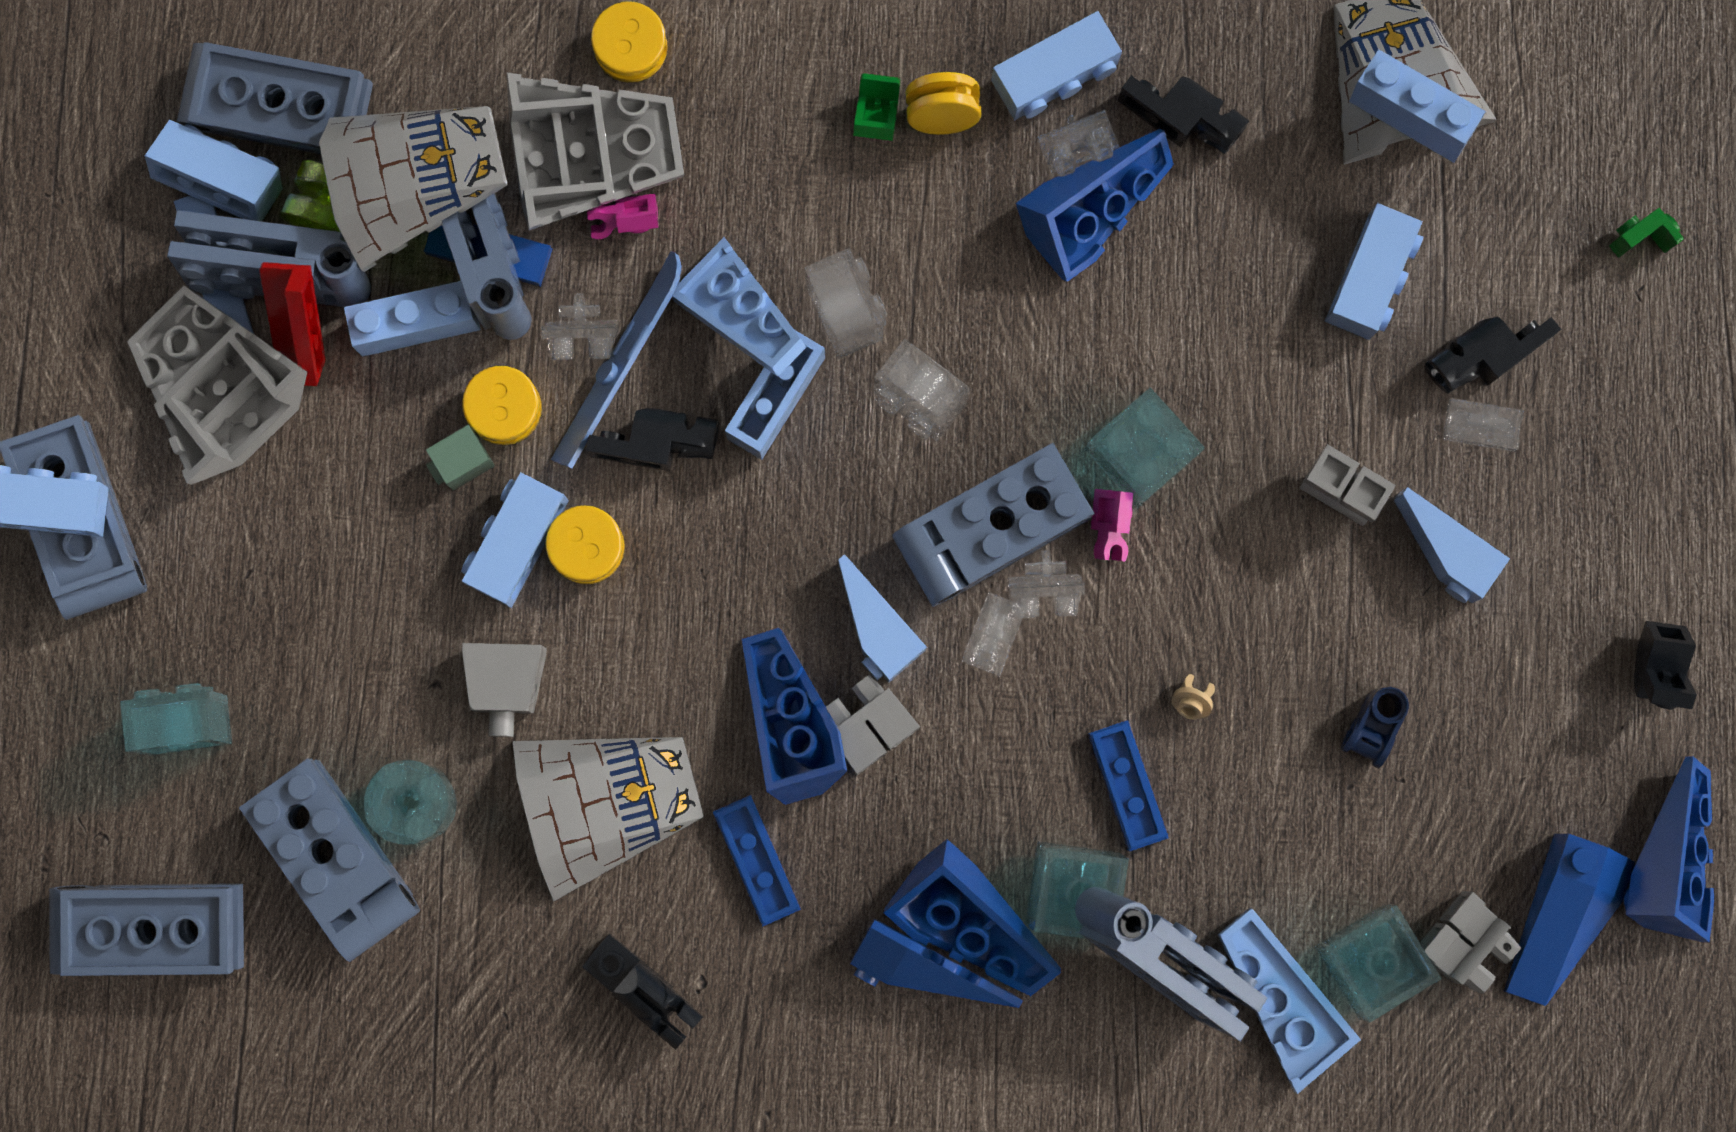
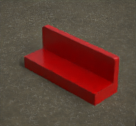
(294, 316)

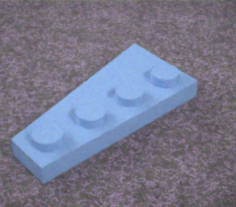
(736, 306)
(1296, 1016)

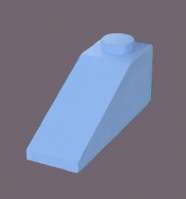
(1454, 552)
(880, 630)

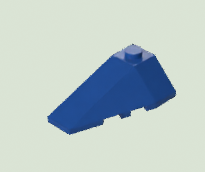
(1079, 211)
(794, 729)
(1669, 876)
(1570, 907)
(962, 913)
(909, 964)

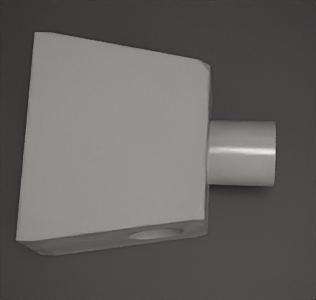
(503, 681)

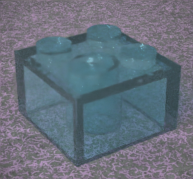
(1144, 447)
(175, 722)
(1061, 877)
(1378, 962)

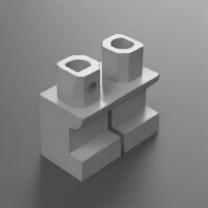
(1352, 493)
(883, 713)
(1464, 941)

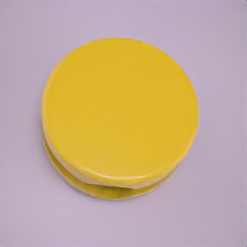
(629, 41)
(943, 103)
(502, 405)
(585, 544)

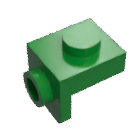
(877, 107)
(1658, 225)

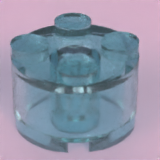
(390, 817)

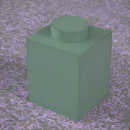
(458, 458)

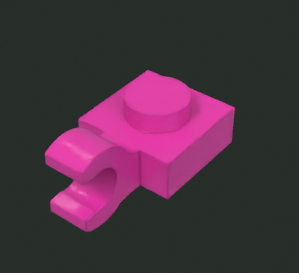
(629, 214)
(1111, 518)

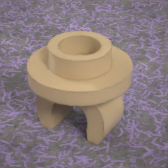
(1192, 702)

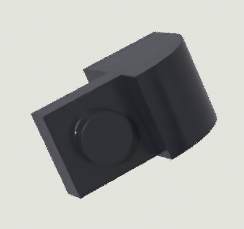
(1663, 665)

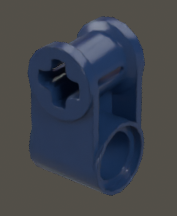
(1375, 727)

